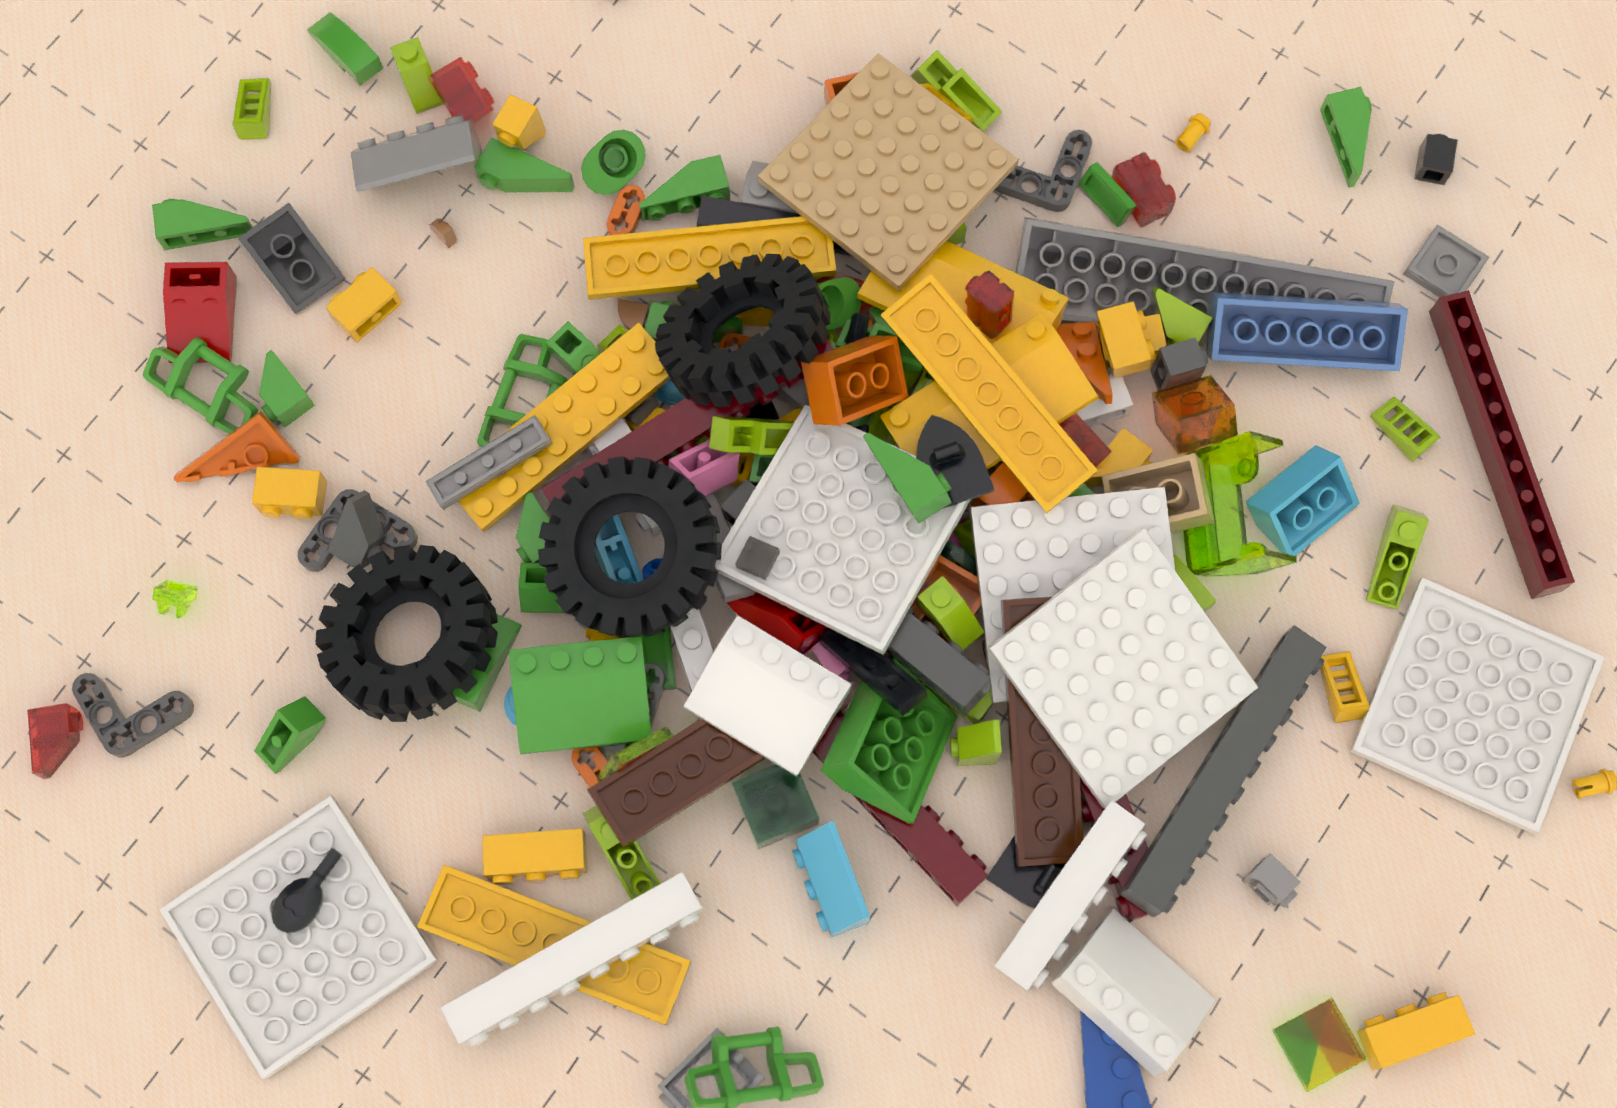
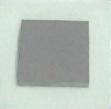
(1445, 264)

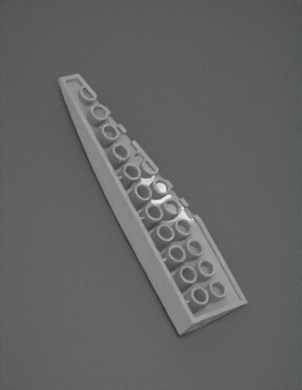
(1116, 268)

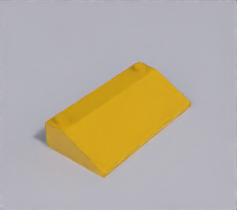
(954, 269)
(1038, 360)

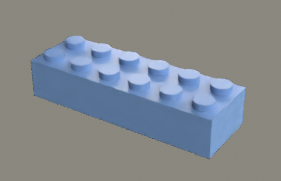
(1306, 331)

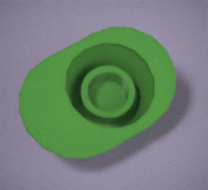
(613, 162)
(841, 299)

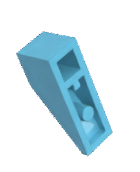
(615, 553)

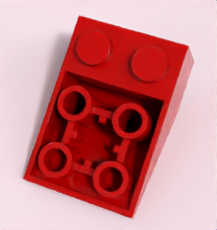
(199, 304)
(779, 621)

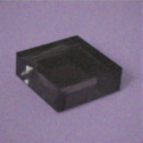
(757, 557)

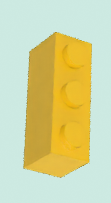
(534, 855)
(1415, 1030)

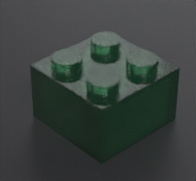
(775, 805)

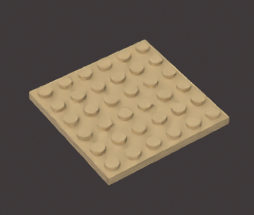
(888, 171)

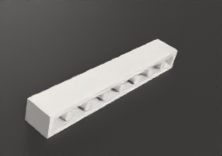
(571, 960)

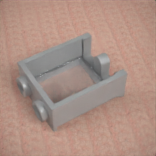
(674, 1086)

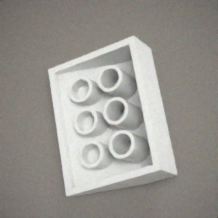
(767, 695)
(1134, 993)

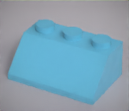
(1303, 501)
(831, 880)

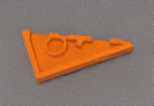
(1085, 348)
(247, 447)

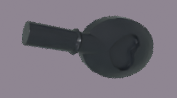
(303, 898)

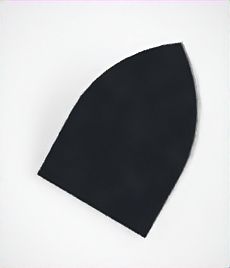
(957, 457)
(1023, 883)

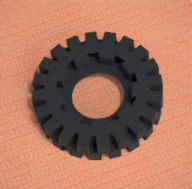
(721, 373)
(688, 547)
(351, 627)

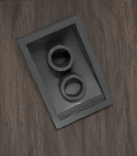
(292, 258)

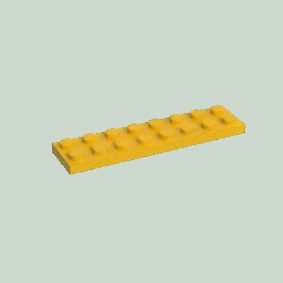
(678, 257)
(989, 393)
(575, 419)
(518, 927)

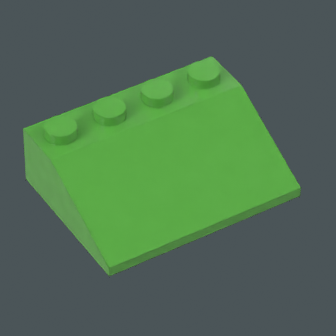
(580, 695)
(889, 755)

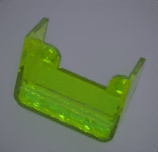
(1223, 545)

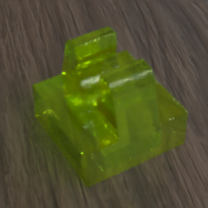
(175, 594)

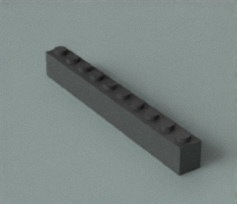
(914, 644)
(1223, 772)

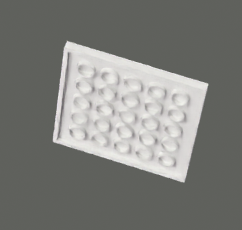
(841, 533)
(1040, 553)
(1122, 668)
(1478, 705)
(301, 986)

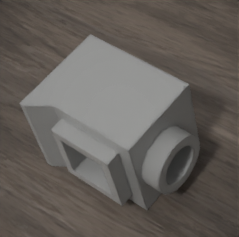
(1272, 881)

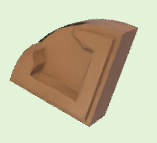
(444, 232)
(632, 313)

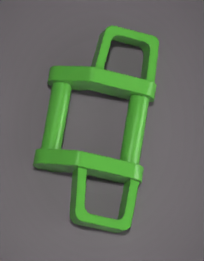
(182, 366)
(514, 368)
(776, 1063)

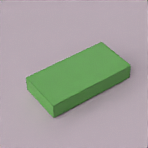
(1107, 194)
(658, 651)

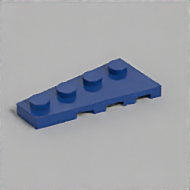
(1109, 1071)

